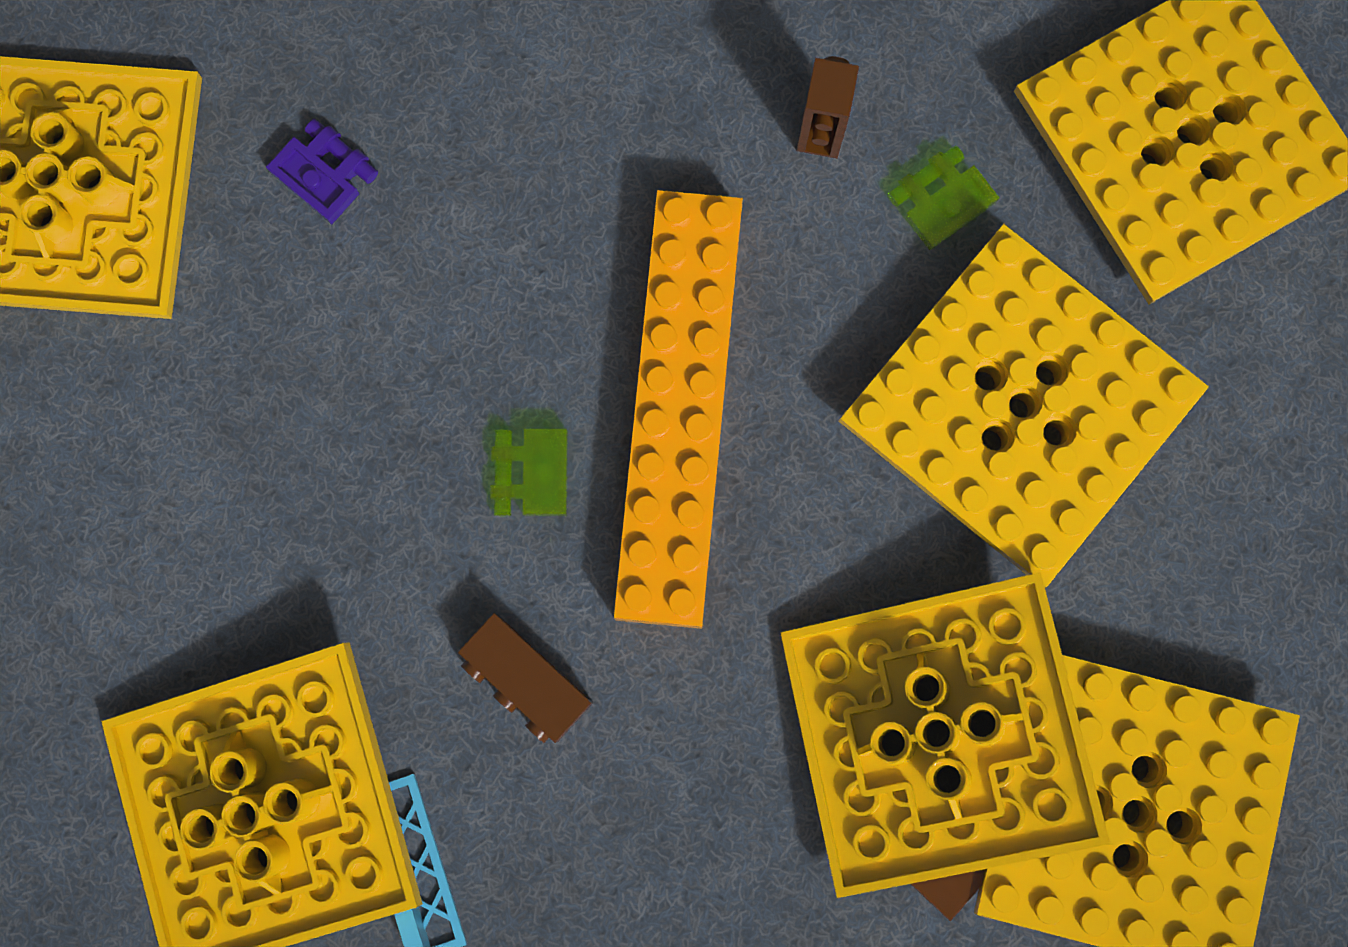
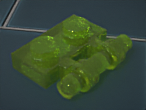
(951, 206)
(544, 472)

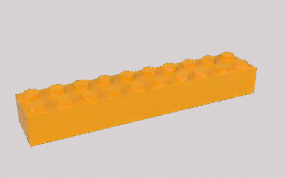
(678, 410)

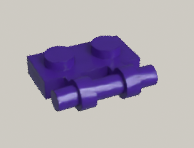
(316, 182)

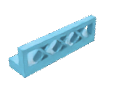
(410, 922)

